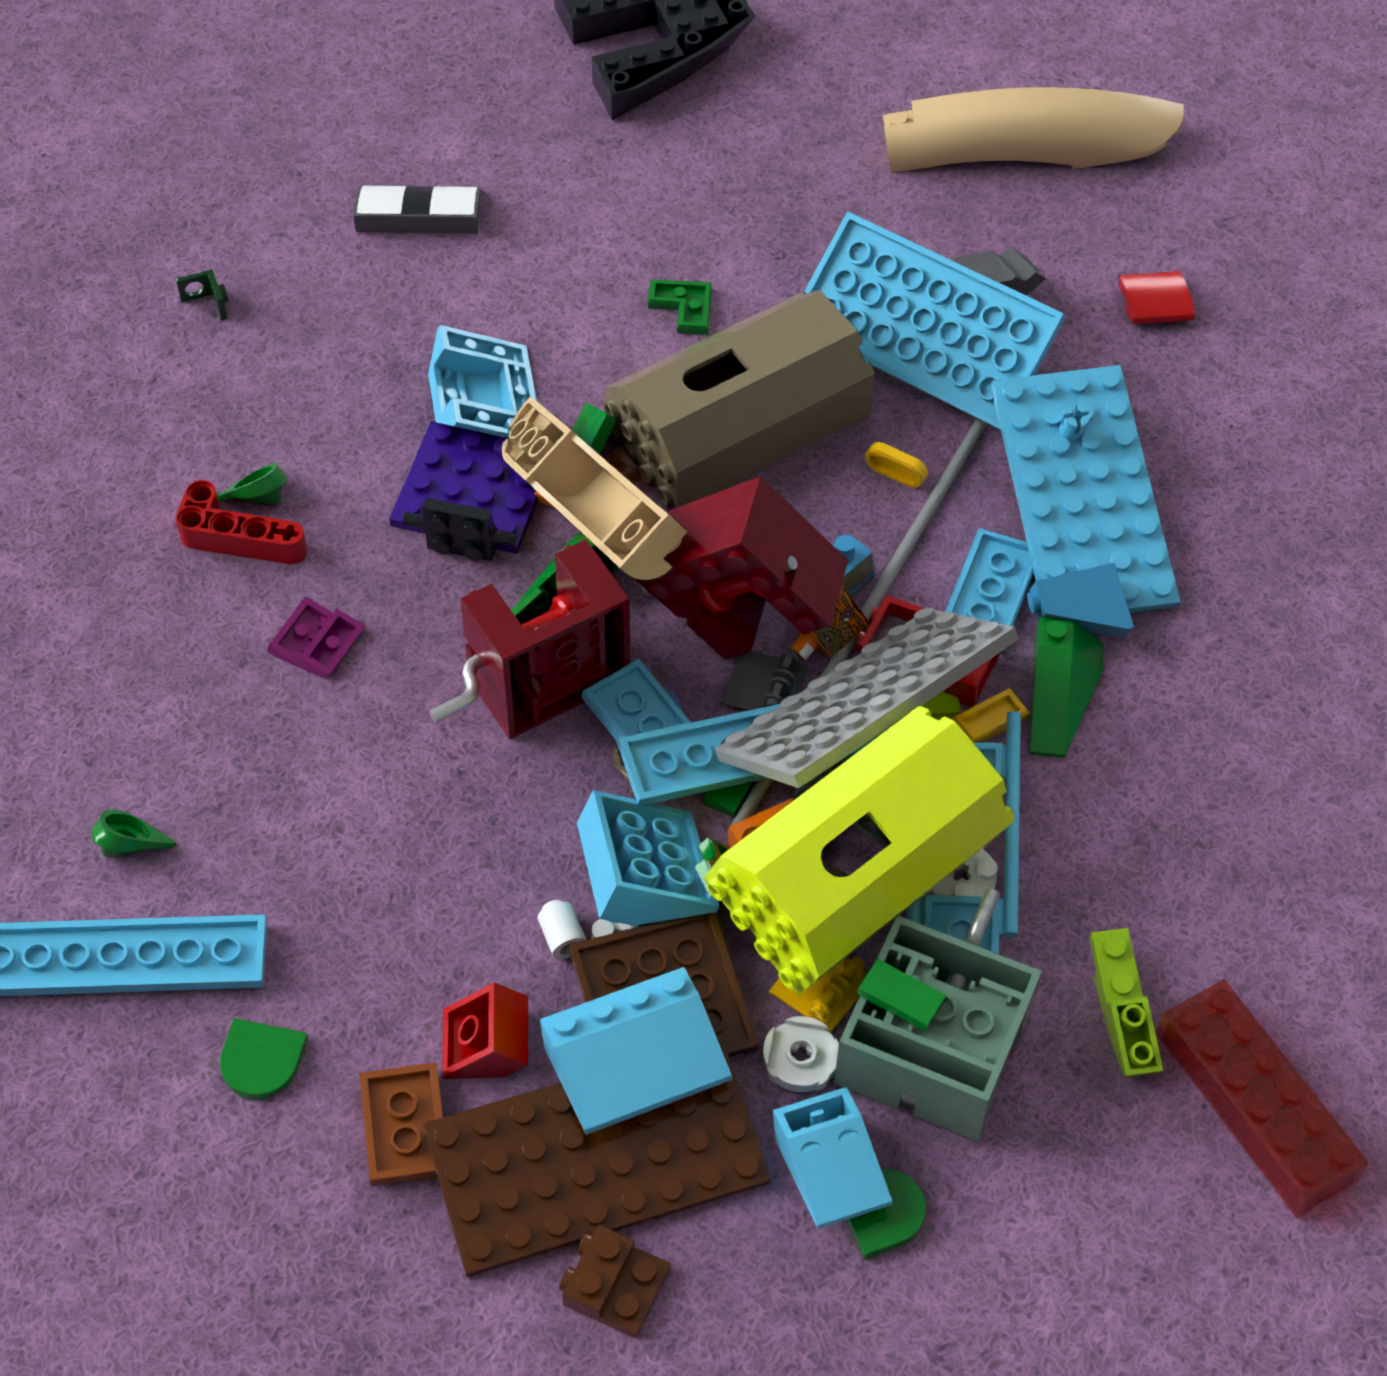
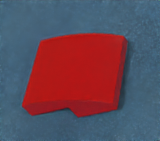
(1156, 297)

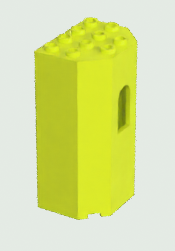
(927, 796)

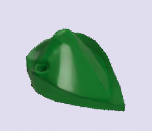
(259, 487)
(126, 834)

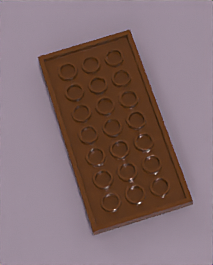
(532, 1181)

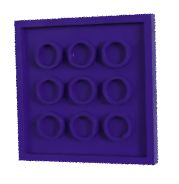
(468, 471)

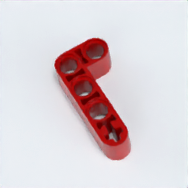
(234, 533)

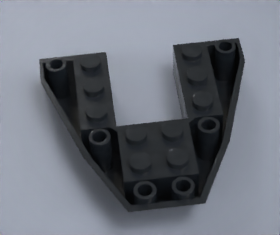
(690, 39)

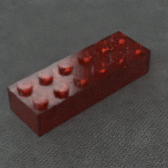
(1261, 1098)

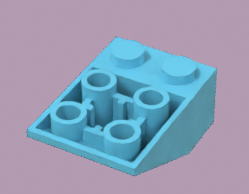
(831, 1157)

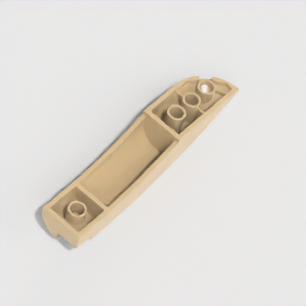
(1030, 125)
(591, 493)

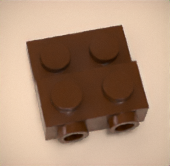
(614, 1281)

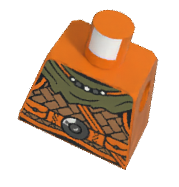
(846, 624)

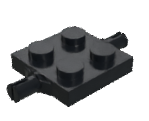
(459, 529)

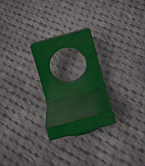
(209, 287)

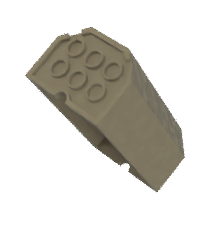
(797, 390)

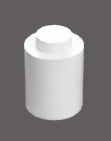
(560, 927)

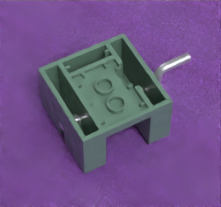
(958, 1062)

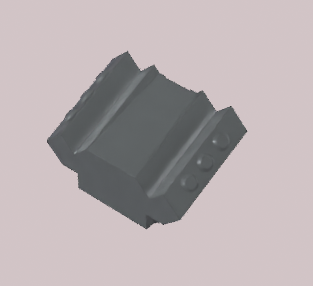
(1009, 268)

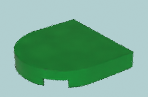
(260, 1058)
(894, 1224)

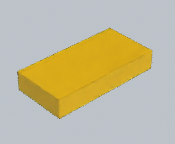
(990, 716)

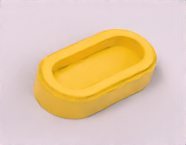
(896, 464)

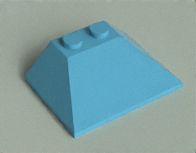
(478, 381)

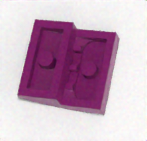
(315, 638)

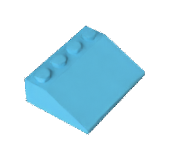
(642, 860)
(634, 1050)

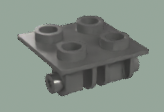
(764, 680)

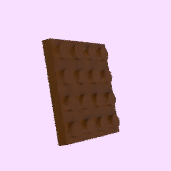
(664, 946)

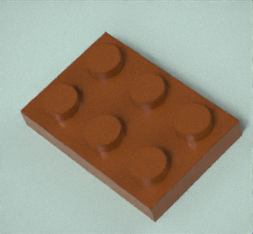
(394, 1114)

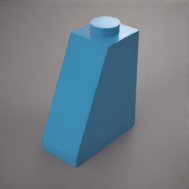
(1086, 596)

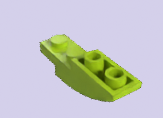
(1123, 1004)

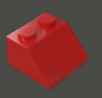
(485, 1034)

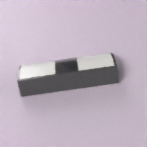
(417, 209)

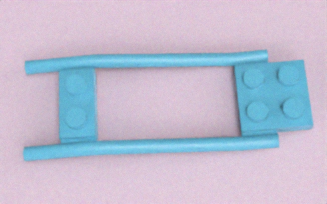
(955, 913)

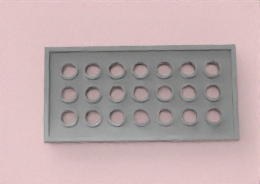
(864, 696)

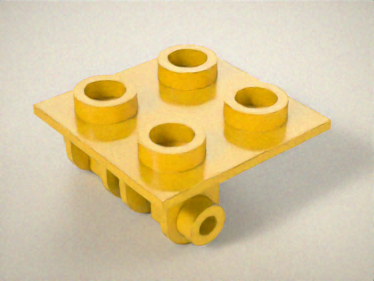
(830, 996)

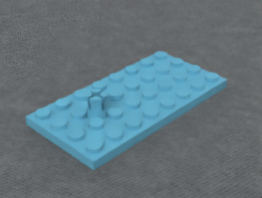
(933, 317)
(1084, 481)

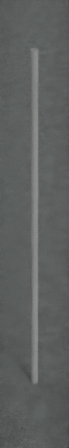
(886, 580)

